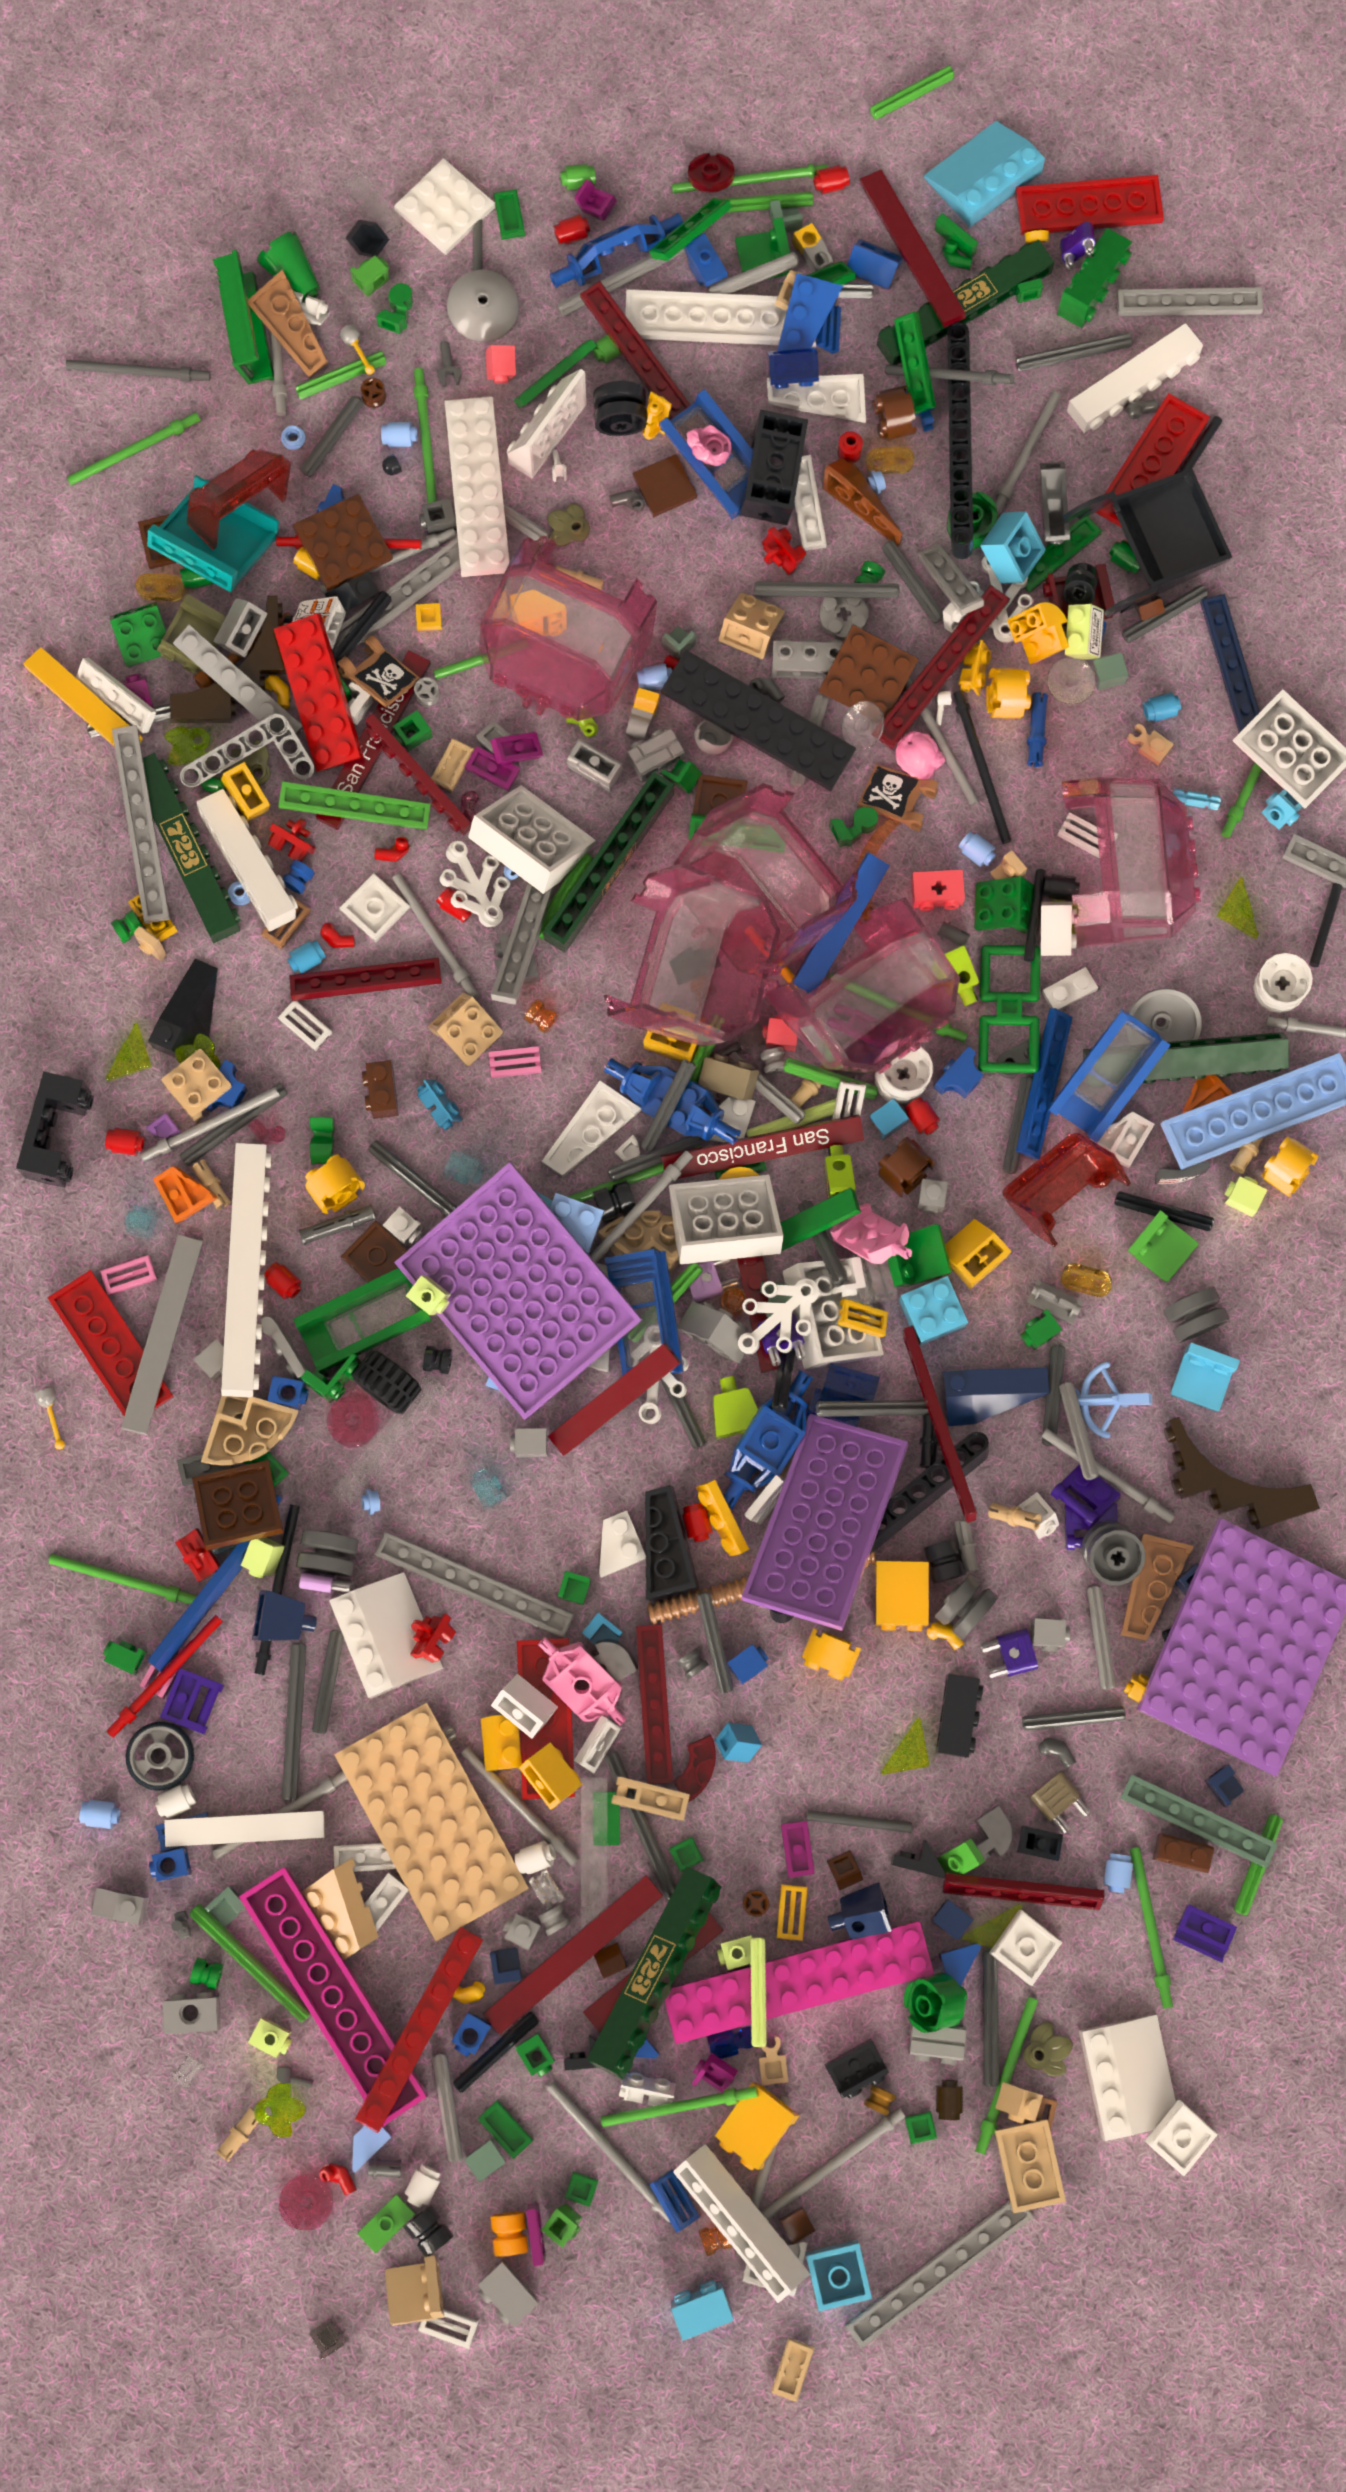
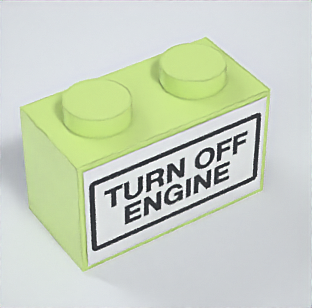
(1084, 631)

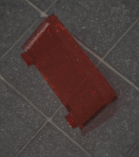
(235, 487)
(1058, 1178)

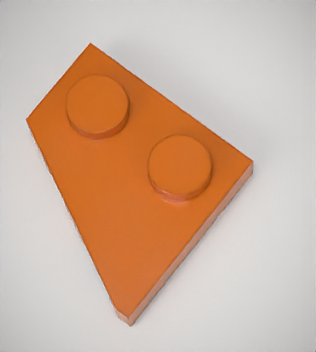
(1206, 1091)
(182, 1193)

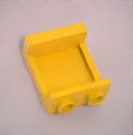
(902, 1595)
(756, 2127)

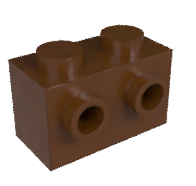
(382, 1090)

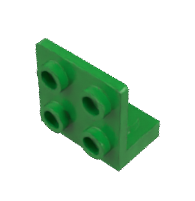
(763, 247)
(139, 633)
(1003, 904)
(927, 1260)
(334, 1388)

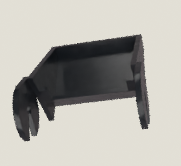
(1167, 531)

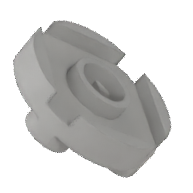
(836, 626)

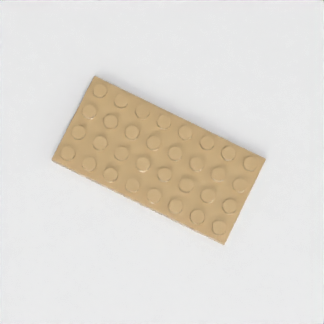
(431, 1821)

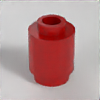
(831, 179)
(571, 229)
(850, 446)
(922, 1116)
(124, 1141)
(283, 1280)
(697, 1522)

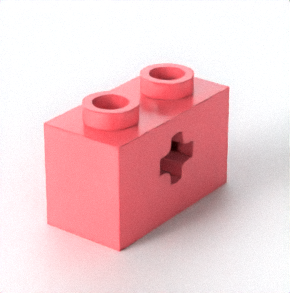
(949, 883)

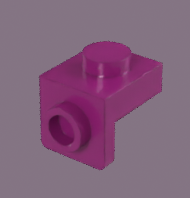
(594, 201)
(138, 686)
(714, 2072)

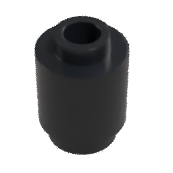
(1060, 887)

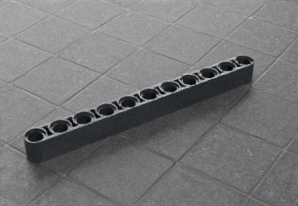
(960, 450)
(923, 1483)

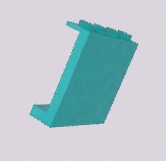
(241, 542)

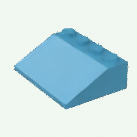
(985, 172)

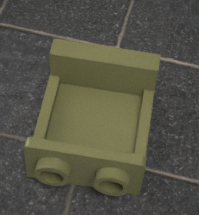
(200, 617)

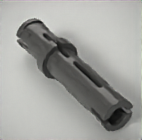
(337, 1224)

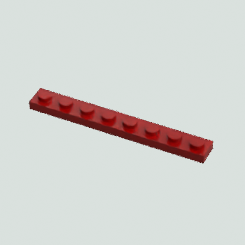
(418, 2030)

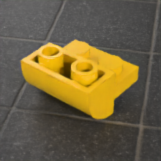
(1039, 631)

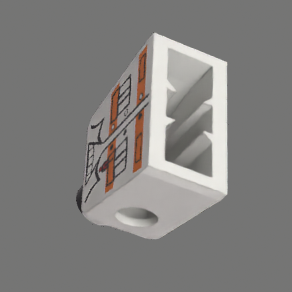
(330, 610)

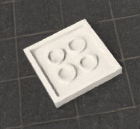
(444, 206)

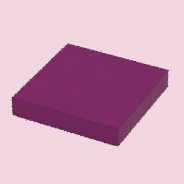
(536, 2234)

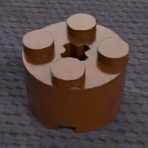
(894, 412)
(905, 1167)

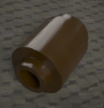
(949, 2100)

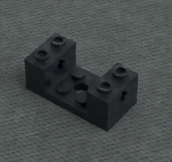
(773, 488)
(35, 1159)

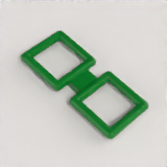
(1008, 1010)

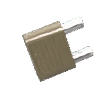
(1056, 1797)

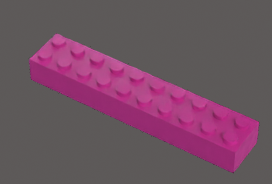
(800, 1981)
(326, 1985)

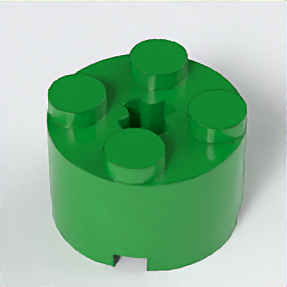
(984, 517)
(935, 2002)

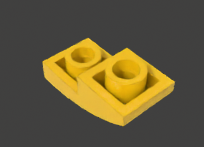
(159, 929)

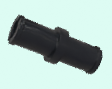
(929, 1443)

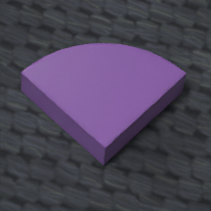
(163, 1127)

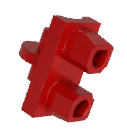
(779, 550)
(280, 836)
(200, 1561)
(428, 1634)

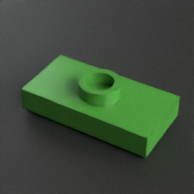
(961, 1858)
(386, 2223)

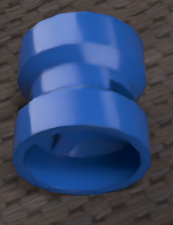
(298, 876)

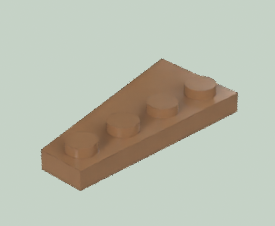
(284, 317)
(1153, 1585)

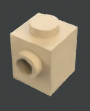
(1018, 2102)

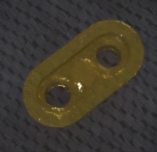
(889, 458)
(161, 586)
(1086, 1280)

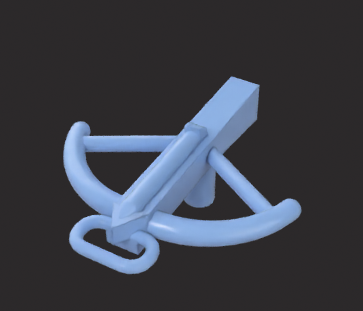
(1106, 1399)

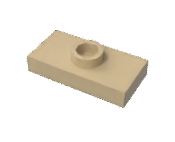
(452, 765)
(149, 943)
(792, 2369)

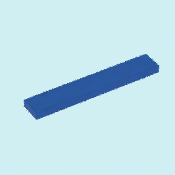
(827, 948)
(1044, 1084)
(199, 1608)

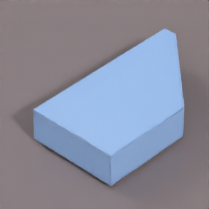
(366, 2144)

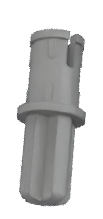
(966, 1545)

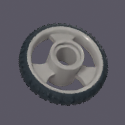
(180, 1767)

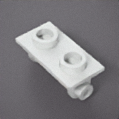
(313, 308)
(635, 2086)

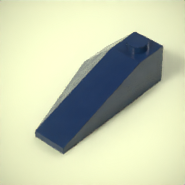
(989, 1392)

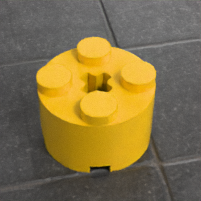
(1008, 693)
(1289, 1166)
(334, 1184)
(830, 1653)

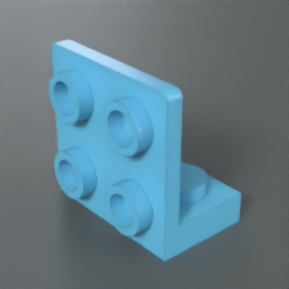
(1203, 1376)

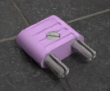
(708, 1282)
(324, 1582)

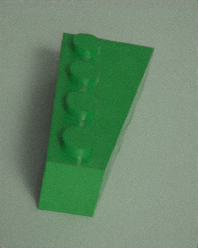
(1094, 277)

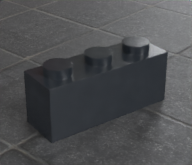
(959, 1716)

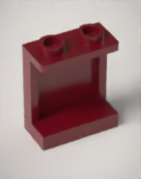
(1103, 599)

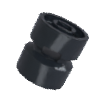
(1080, 584)
(615, 1200)
(944, 1559)
(428, 2231)

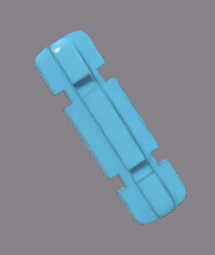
(1198, 799)

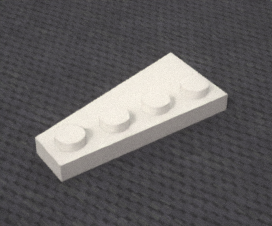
(832, 396)
(592, 1125)

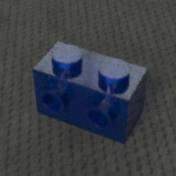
(793, 367)

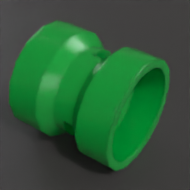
(870, 573)
(132, 923)
(206, 1973)

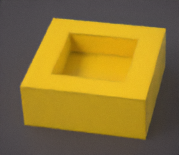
(428, 616)

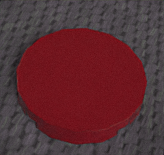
(711, 172)

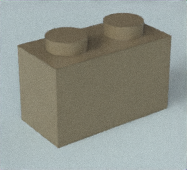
(728, 1077)

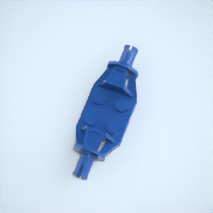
(605, 245)
(688, 1115)
(768, 1443)

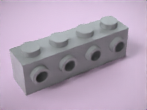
(803, 659)

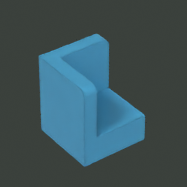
(889, 1118)
(601, 1629)
(738, 1742)

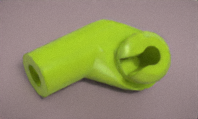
(588, 726)

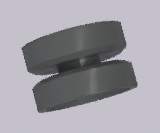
(1195, 1312)
(327, 1553)
(1113, 1553)
(963, 1604)

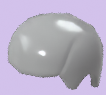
(712, 738)

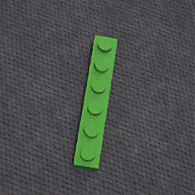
(354, 805)

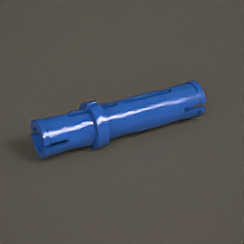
(1037, 730)

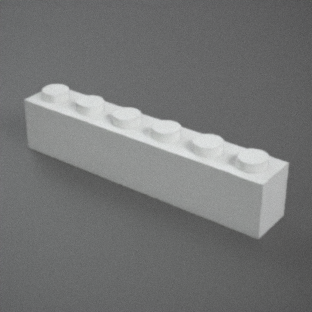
(1135, 378)
(246, 859)
(741, 2223)

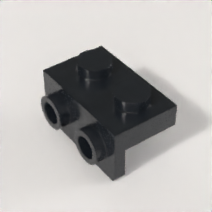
(857, 2069)

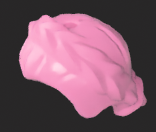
(708, 439)
(919, 755)

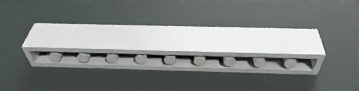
(244, 1270)

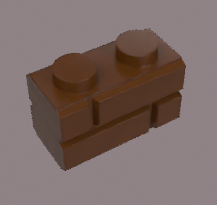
(1183, 1853)

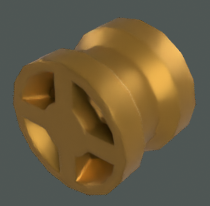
(879, 2100)

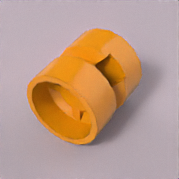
(509, 2233)

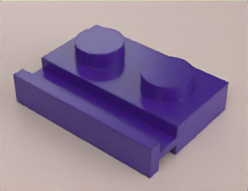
(1204, 1933)

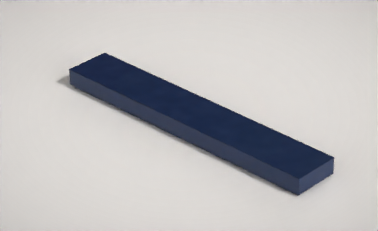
(1230, 660)

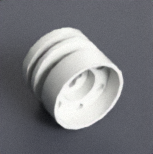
(1293, 974)
(918, 1072)

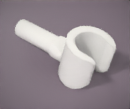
(558, 469)
(942, 698)

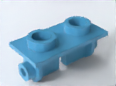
(433, 1094)

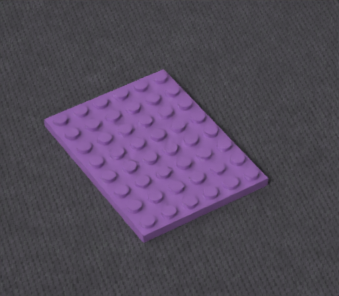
(520, 1291)
(1246, 1647)

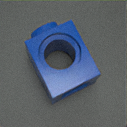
(277, 1388)
(748, 1663)
(181, 1860)
(482, 2028)

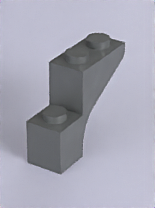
(1054, 502)

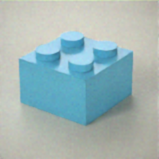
(1013, 547)
(933, 1310)
(838, 2275)
(701, 2309)

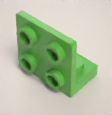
(1163, 1247)

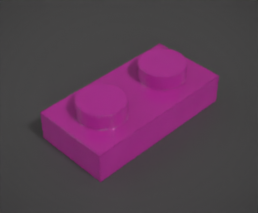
(516, 748)
(485, 766)
(797, 1849)

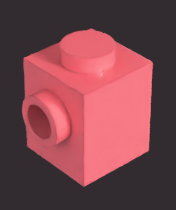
(500, 363)
(779, 1035)

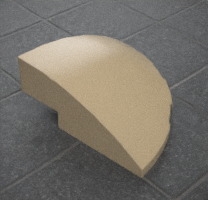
(648, 1232)
(245, 1429)

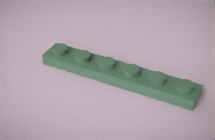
(1199, 1821)

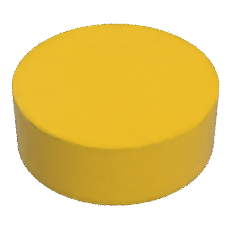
(1041, 235)

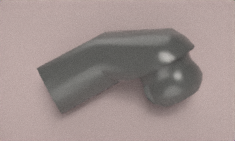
(767, 687)

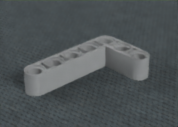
(248, 748)

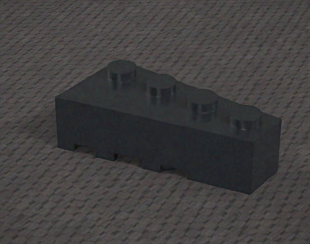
(666, 1546)

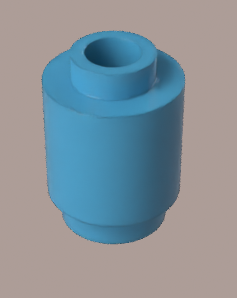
(1161, 707)
(306, 956)

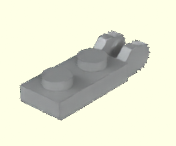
(284, 1346)

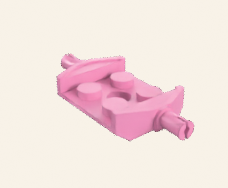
(859, 1230)
(573, 1664)

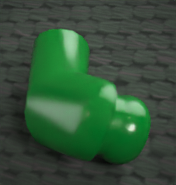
(953, 257)
(212, 785)

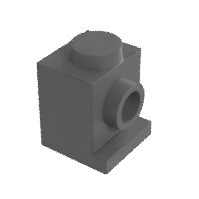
(439, 509)

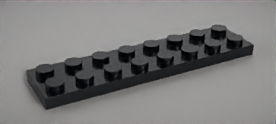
(758, 720)

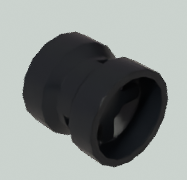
(444, 1359)

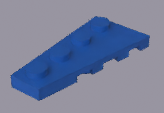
(807, 311)

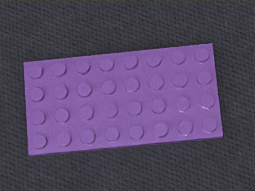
(825, 1522)

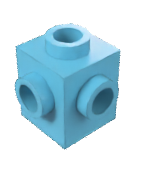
(1281, 809)

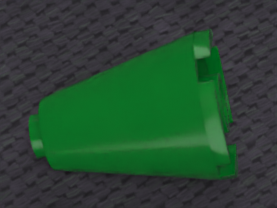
(289, 255)

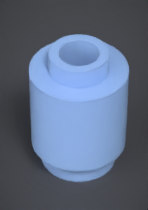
(398, 434)
(653, 677)
(977, 849)
(99, 1814)
(1118, 1872)

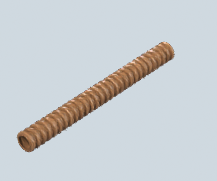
(720, 1595)

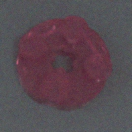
(364, 1430)
(290, 2199)

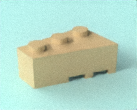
(341, 1910)

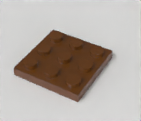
(342, 542)
(868, 671)
(237, 1505)

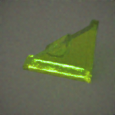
(1238, 910)
(131, 1056)
(910, 1752)
(990, 1932)

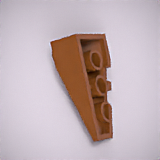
(852, 490)

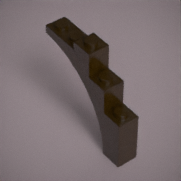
(214, 702)
(1199, 1475)

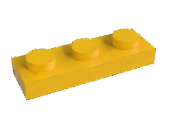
(722, 1518)

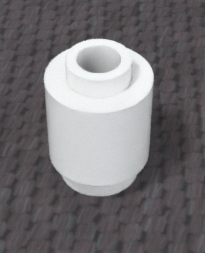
(175, 1801)
(535, 1858)
(422, 2185)

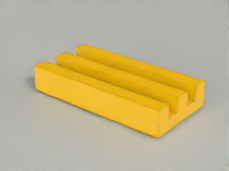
(845, 1314)
(790, 1935)

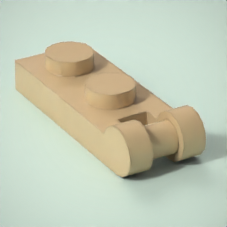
(651, 1799)

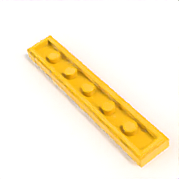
(74, 694)

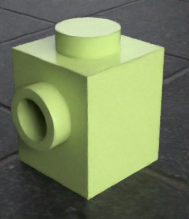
(1245, 1195)
(429, 1295)
(262, 1557)
(735, 1952)
(271, 2038)

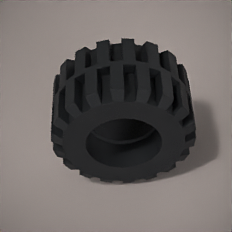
(386, 1382)

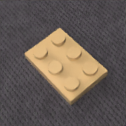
(1030, 2166)

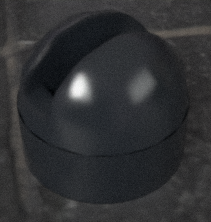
(391, 465)

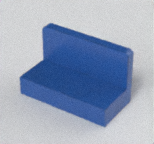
(874, 263)

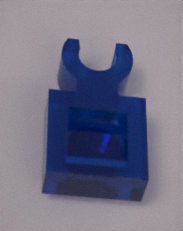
(727, 2044)

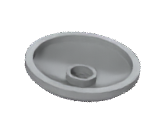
(478, 320)
(1177, 1008)

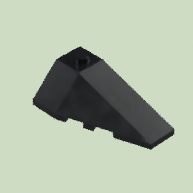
(188, 1010)

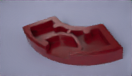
(699, 1767)

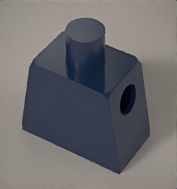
(280, 1618)
(862, 1913)

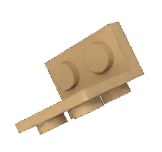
(750, 625)
(466, 1028)
(196, 1084)
(414, 2292)

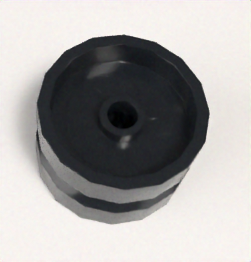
(620, 408)

